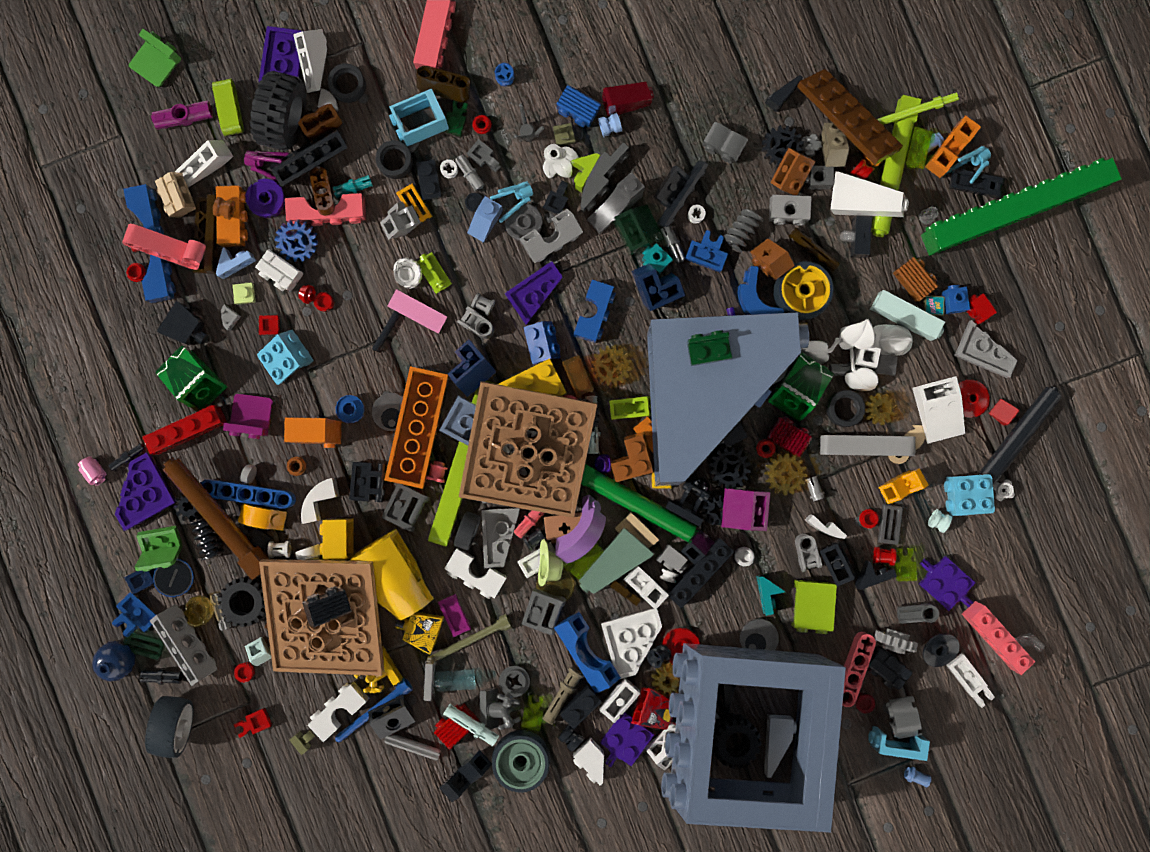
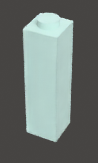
(908, 315)

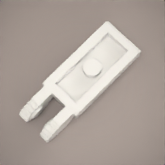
(969, 678)

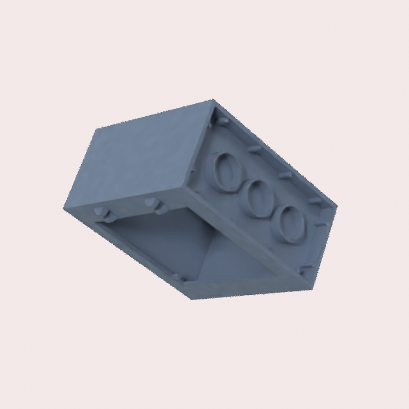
(796, 805)

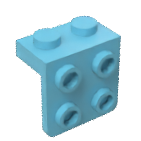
(284, 356)
(969, 495)

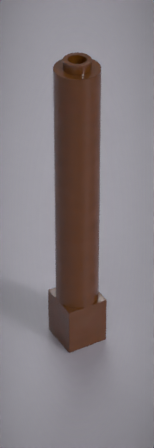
(216, 517)

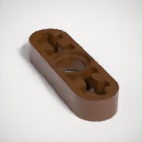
(316, 186)

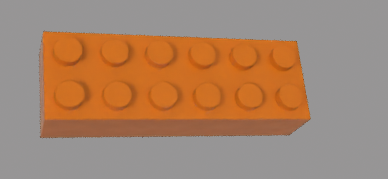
(416, 427)

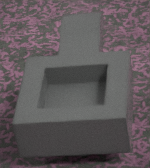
(482, 154)

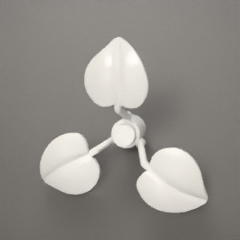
(858, 335)

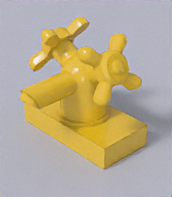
(390, 671)

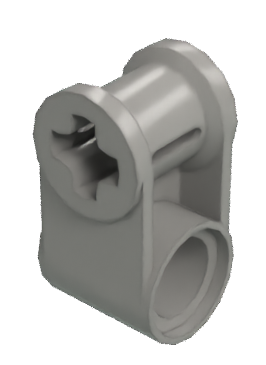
(474, 321)
(808, 556)

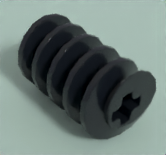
(207, 538)

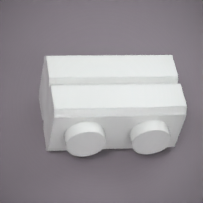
(278, 270)
(619, 700)

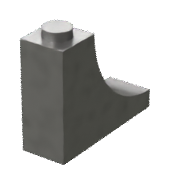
(623, 197)

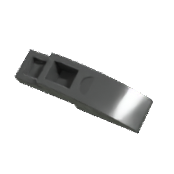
(597, 182)

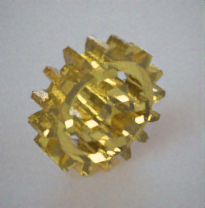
(620, 367)
(785, 466)

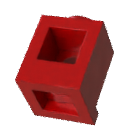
(980, 308)

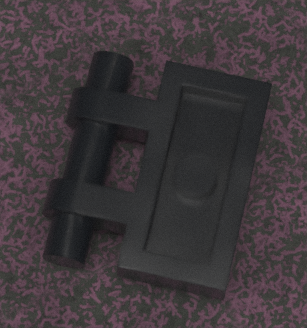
(361, 482)

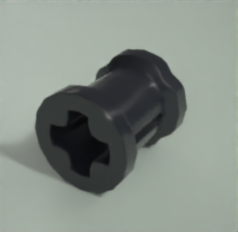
(534, 539)

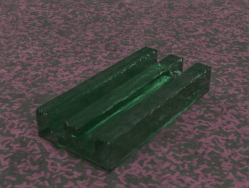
(159, 650)

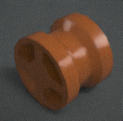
(223, 208)

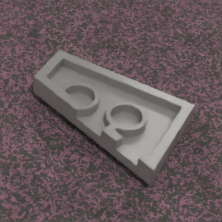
(984, 352)
(497, 534)

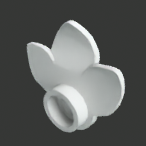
(561, 163)

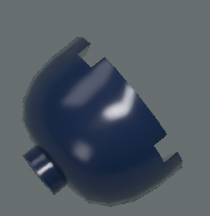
(113, 661)

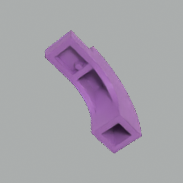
(584, 535)

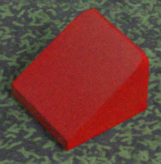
(1003, 412)

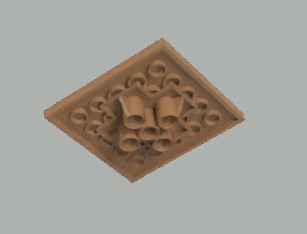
(503, 418)
(336, 647)

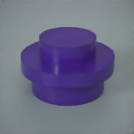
(603, 463)

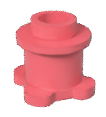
(437, 472)

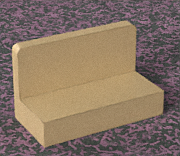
(635, 527)

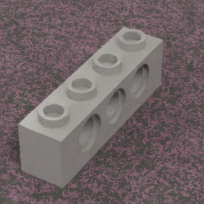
(183, 655)

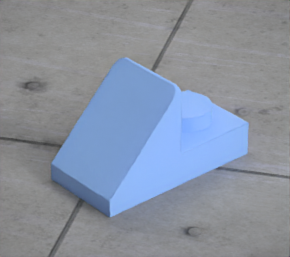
(229, 266)

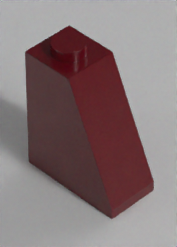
(626, 98)

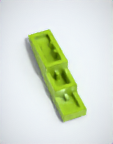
(630, 408)

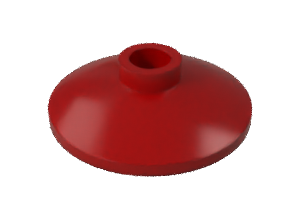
(981, 394)

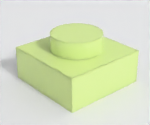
(244, 293)

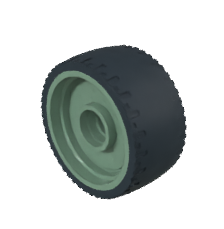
(516, 775)

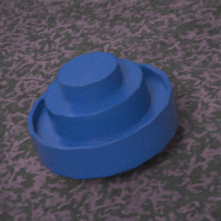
(350, 409)

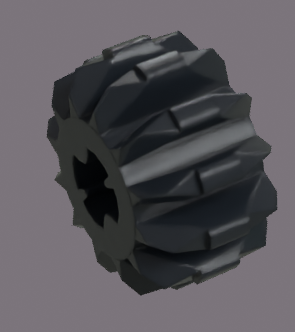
(187, 514)

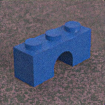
(601, 296)

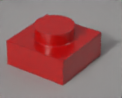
(269, 325)

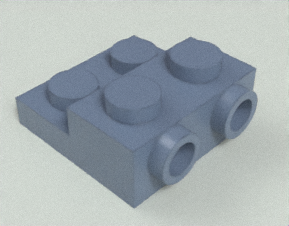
(459, 420)

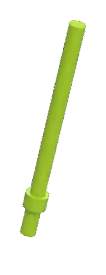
(936, 103)

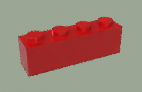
(184, 430)

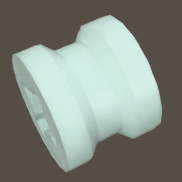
(939, 520)

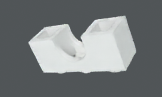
(460, 567)
(325, 722)

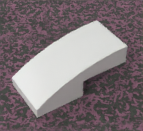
(829, 529)

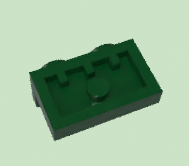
(709, 348)

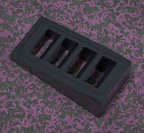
(779, 97)

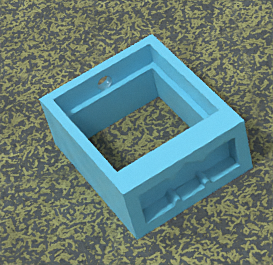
(413, 105)

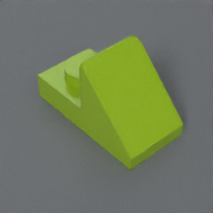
(585, 165)

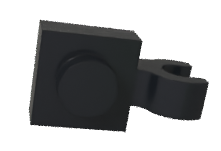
(556, 200)
(256, 537)

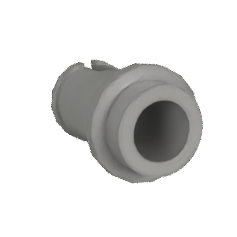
(815, 491)

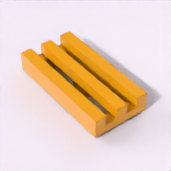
(406, 190)

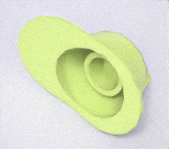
(550, 565)

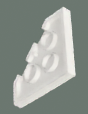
(631, 639)

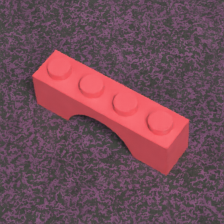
(350, 208)

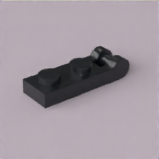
(961, 181)

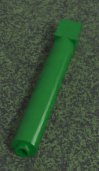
(638, 504)

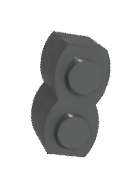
(724, 142)

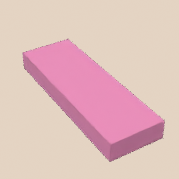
(417, 311)

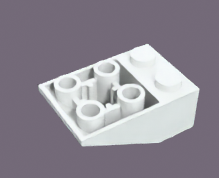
(940, 409)

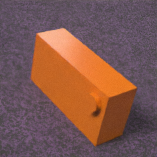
(313, 431)

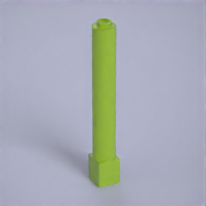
(895, 164)

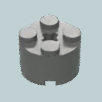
(904, 717)

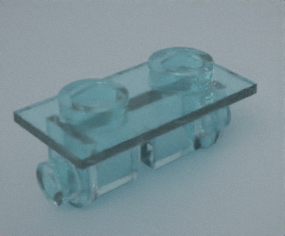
(455, 680)

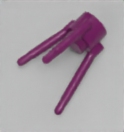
(257, 159)

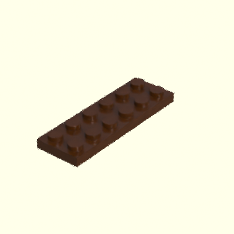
(850, 116)

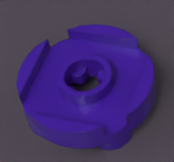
(258, 190)

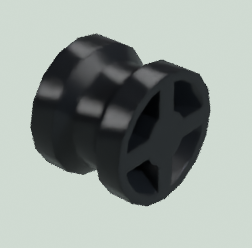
(659, 656)

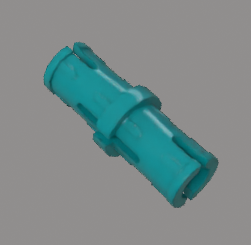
(353, 186)

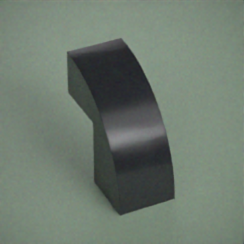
(465, 775)

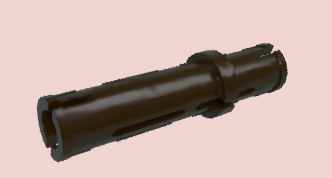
(808, 244)

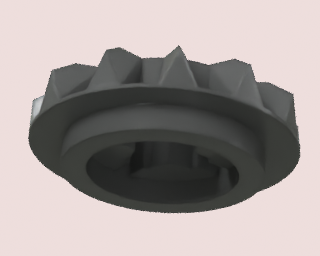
(505, 682)

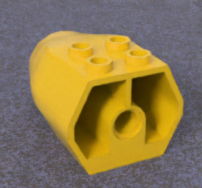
(396, 574)

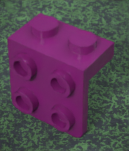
(250, 416)

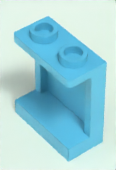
(915, 749)

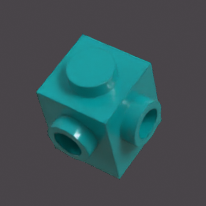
(656, 258)

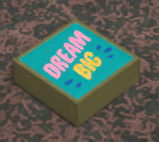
(934, 305)

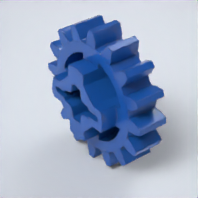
(288, 236)

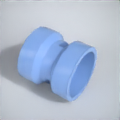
(610, 124)

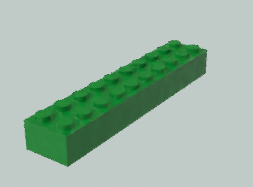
(1020, 205)

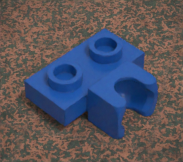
(707, 253)
(134, 614)

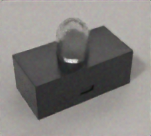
(859, 236)

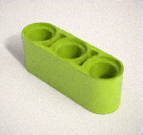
(227, 107)

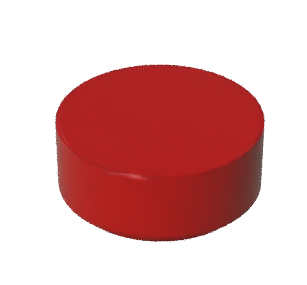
(323, 302)
(244, 672)

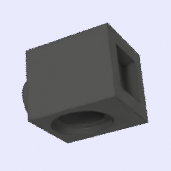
(827, 174)

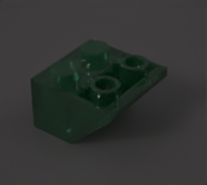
(637, 229)

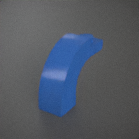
(748, 296)

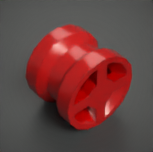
(862, 170)

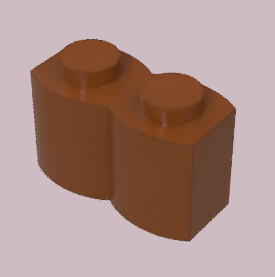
(320, 122)

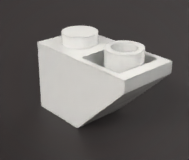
(590, 758)

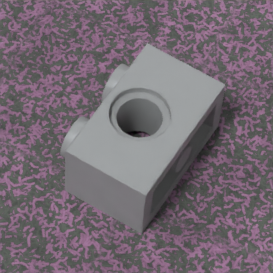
(800, 205)

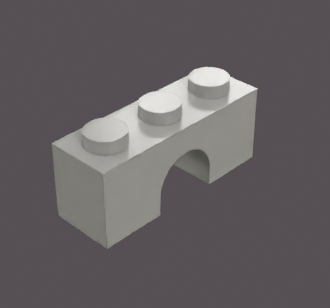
(566, 230)

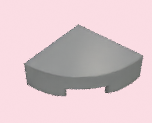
(229, 317)

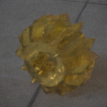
(883, 416)
(660, 677)

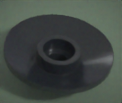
(940, 650)

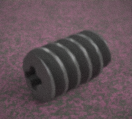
(741, 228)

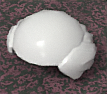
(407, 272)

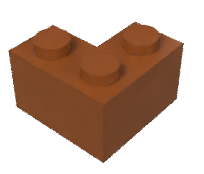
(638, 460)

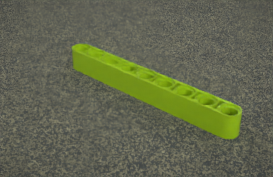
(450, 499)

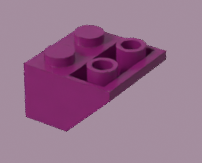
(745, 509)

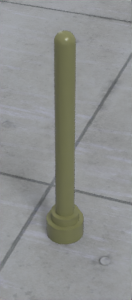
(503, 623)

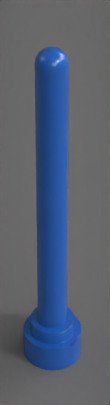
(402, 687)

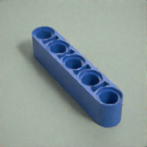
(256, 493)

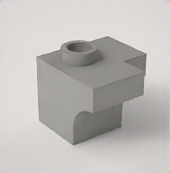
(399, 221)

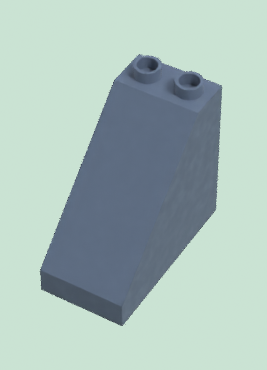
(703, 402)

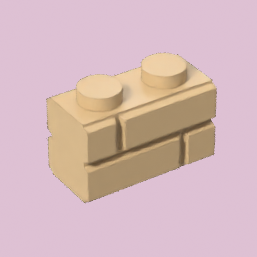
(175, 194)

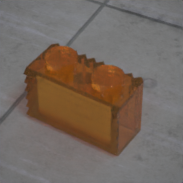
(578, 376)

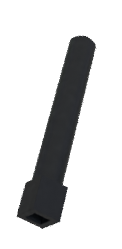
(1021, 433)

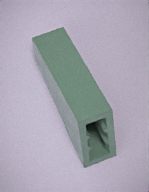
(617, 559)

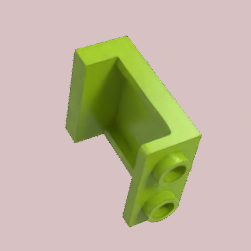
(814, 606)

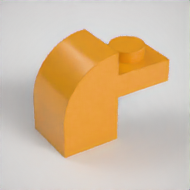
(903, 485)
(262, 517)

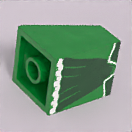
(190, 379)
(801, 387)

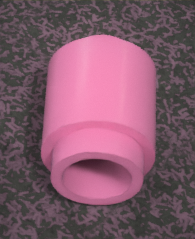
(92, 471)

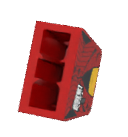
(652, 710)

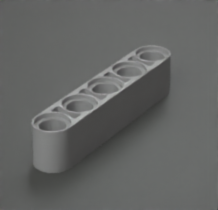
(867, 445)

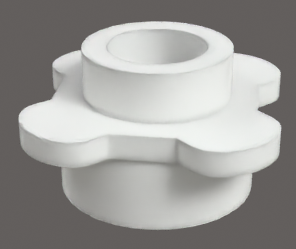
(1009, 491)

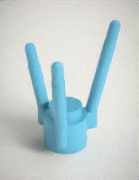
(977, 157)
(521, 191)

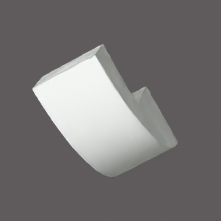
(322, 491)

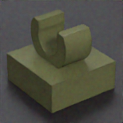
(564, 134)
(301, 741)

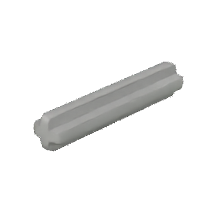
(413, 746)

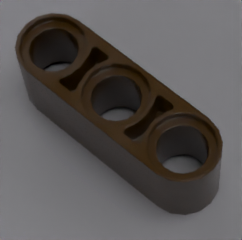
(443, 83)

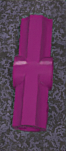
(170, 117)

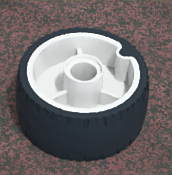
(169, 726)

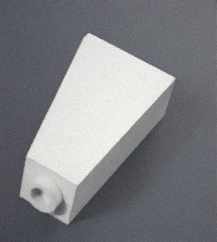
(865, 198)

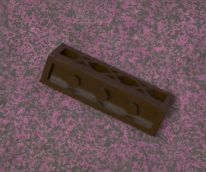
(211, 252)

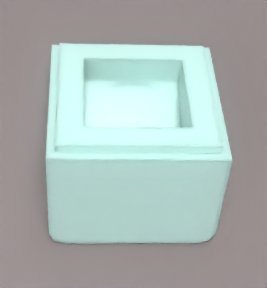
(258, 652)

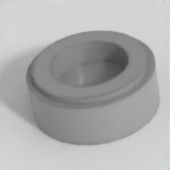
(248, 474)

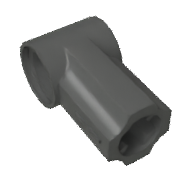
(915, 613)

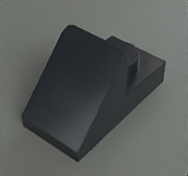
(869, 578)

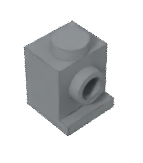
(672, 559)

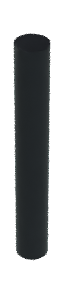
(386, 331)

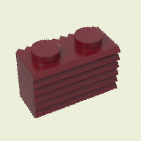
(789, 436)

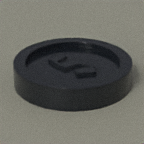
(473, 201)

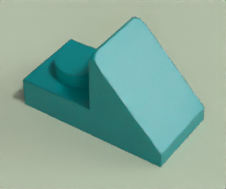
(766, 589)

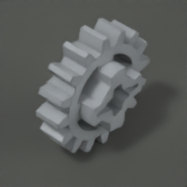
(895, 641)

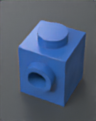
(955, 299)

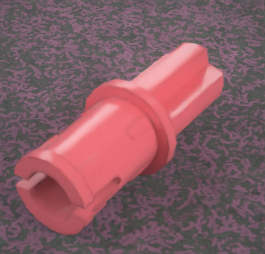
(527, 523)

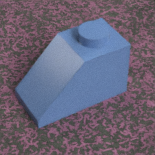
(484, 219)

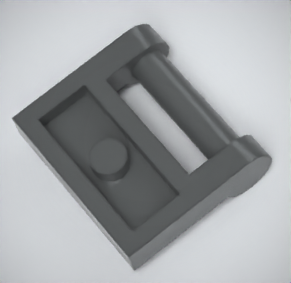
(399, 504)
(537, 610)

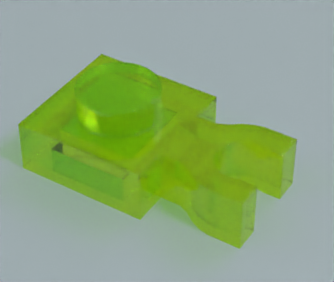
(905, 569)
(532, 716)

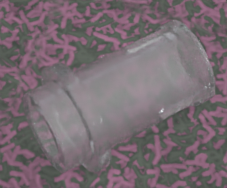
(931, 215)

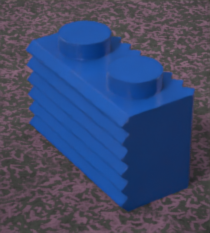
(578, 106)

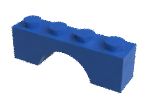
(598, 672)

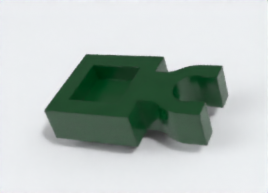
(456, 120)

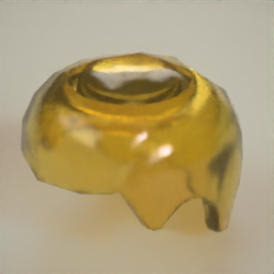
(199, 610)

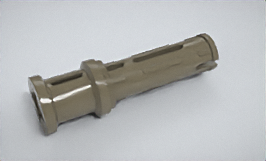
(567, 688)

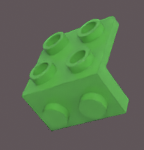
(154, 59)
(158, 548)

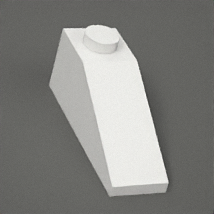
(312, 54)
(205, 161)
(778, 738)

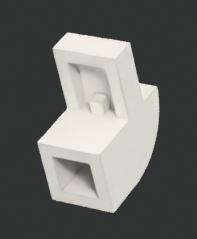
(870, 356)
(646, 587)

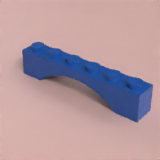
(157, 281)

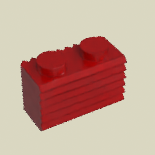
(451, 732)

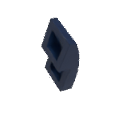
(140, 580)

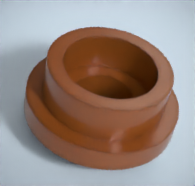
(290, 466)

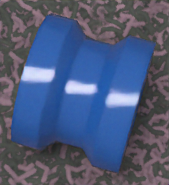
(503, 70)

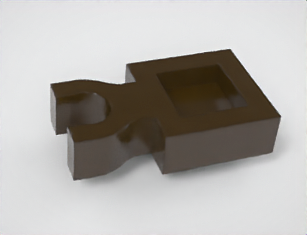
(621, 587)

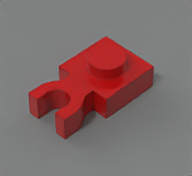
(255, 722)

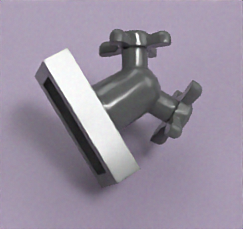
(492, 710)

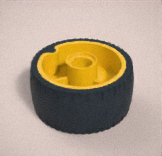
(788, 293)

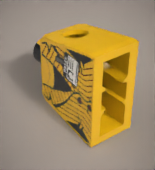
(421, 630)

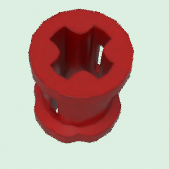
(884, 556)

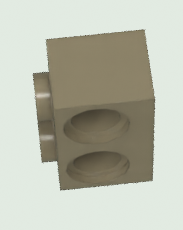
(834, 146)

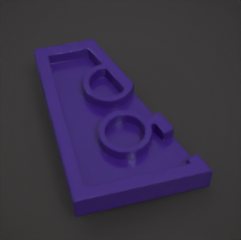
(533, 291)

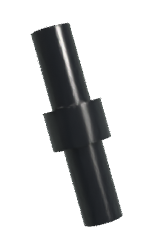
(126, 457)

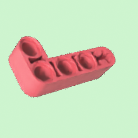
(164, 247)
(857, 669)

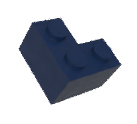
(654, 290)
(472, 369)

